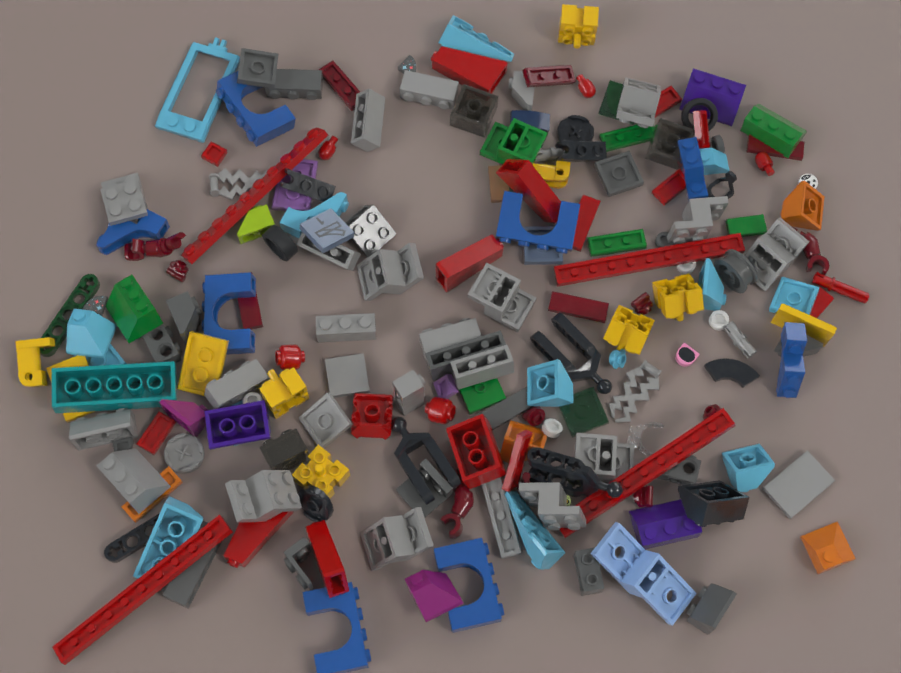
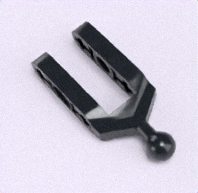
(582, 344)
(413, 441)
(584, 476)

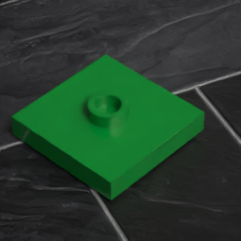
(482, 395)

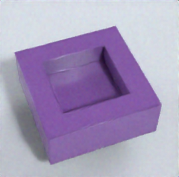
(445, 386)

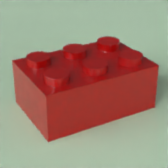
(476, 451)

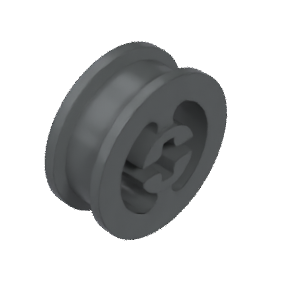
(735, 271)

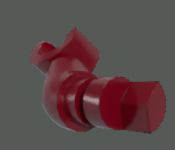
(154, 248)
(813, 253)
(462, 505)

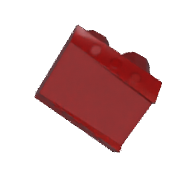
(372, 415)

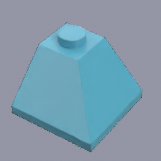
(711, 287)
(89, 334)
(549, 385)
(747, 467)

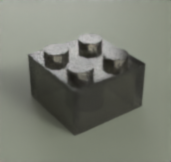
(474, 110)
(664, 143)
(285, 451)

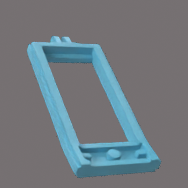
(188, 126)

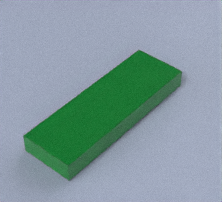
(626, 137)
(616, 243)

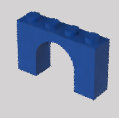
(258, 127)
(559, 238)
(219, 290)
(471, 555)
(353, 654)

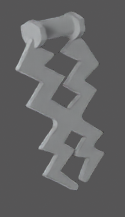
(225, 174)
(631, 398)

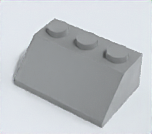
(103, 429)
(133, 477)

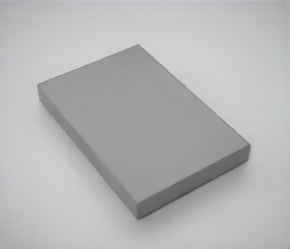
(798, 484)

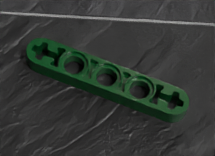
(69, 305)

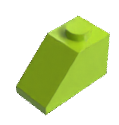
(255, 224)

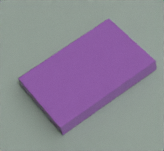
(286, 198)

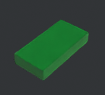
(747, 225)

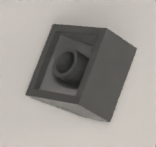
(185, 314)
(710, 608)

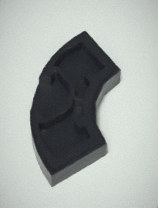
(731, 370)

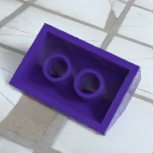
(720, 91)
(237, 424)
(663, 524)

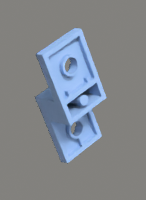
(643, 573)

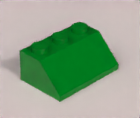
(773, 130)
(132, 309)

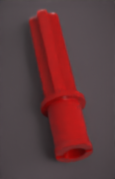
(839, 287)

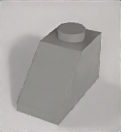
(520, 92)

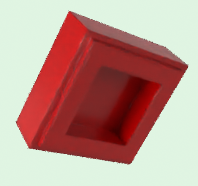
(214, 154)

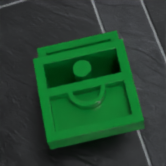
(513, 142)

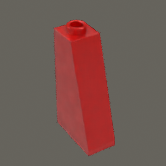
(469, 68)
(525, 179)
(468, 262)
(251, 538)
(327, 558)

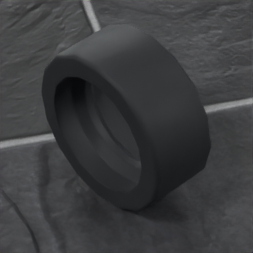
(699, 101)
(280, 243)

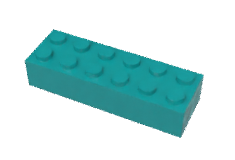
(113, 387)

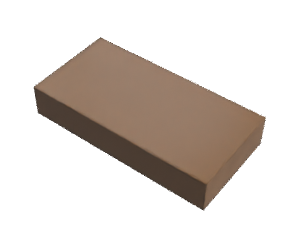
(497, 185)

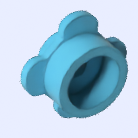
(617, 358)

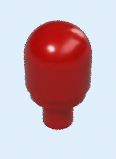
(586, 86)
(327, 148)
(764, 163)

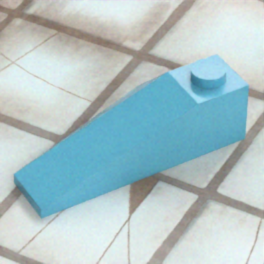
(461, 37)
(173, 527)
(536, 538)

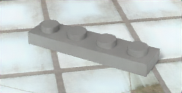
(501, 519)

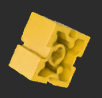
(578, 25)
(678, 296)
(628, 330)
(283, 392)
(321, 472)

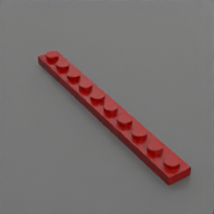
(254, 195)
(647, 259)
(656, 465)
(142, 589)

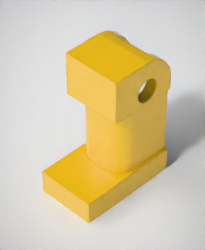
(554, 175)
(30, 361)

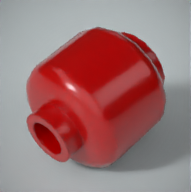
(289, 357)
(440, 410)

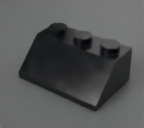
(713, 503)

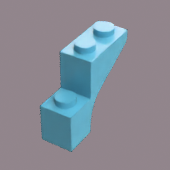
(292, 218)

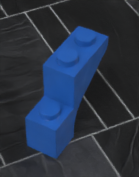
(692, 168)
(118, 235)
(792, 362)

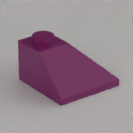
(186, 414)
(433, 593)

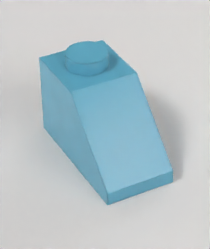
(714, 161)

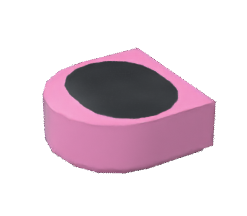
(686, 355)

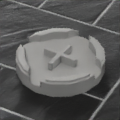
(184, 453)

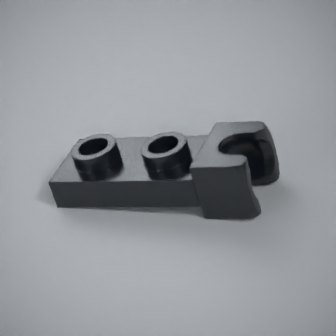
(581, 150)
(308, 186)

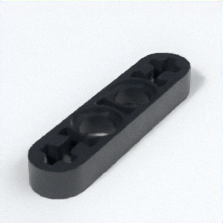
(138, 532)

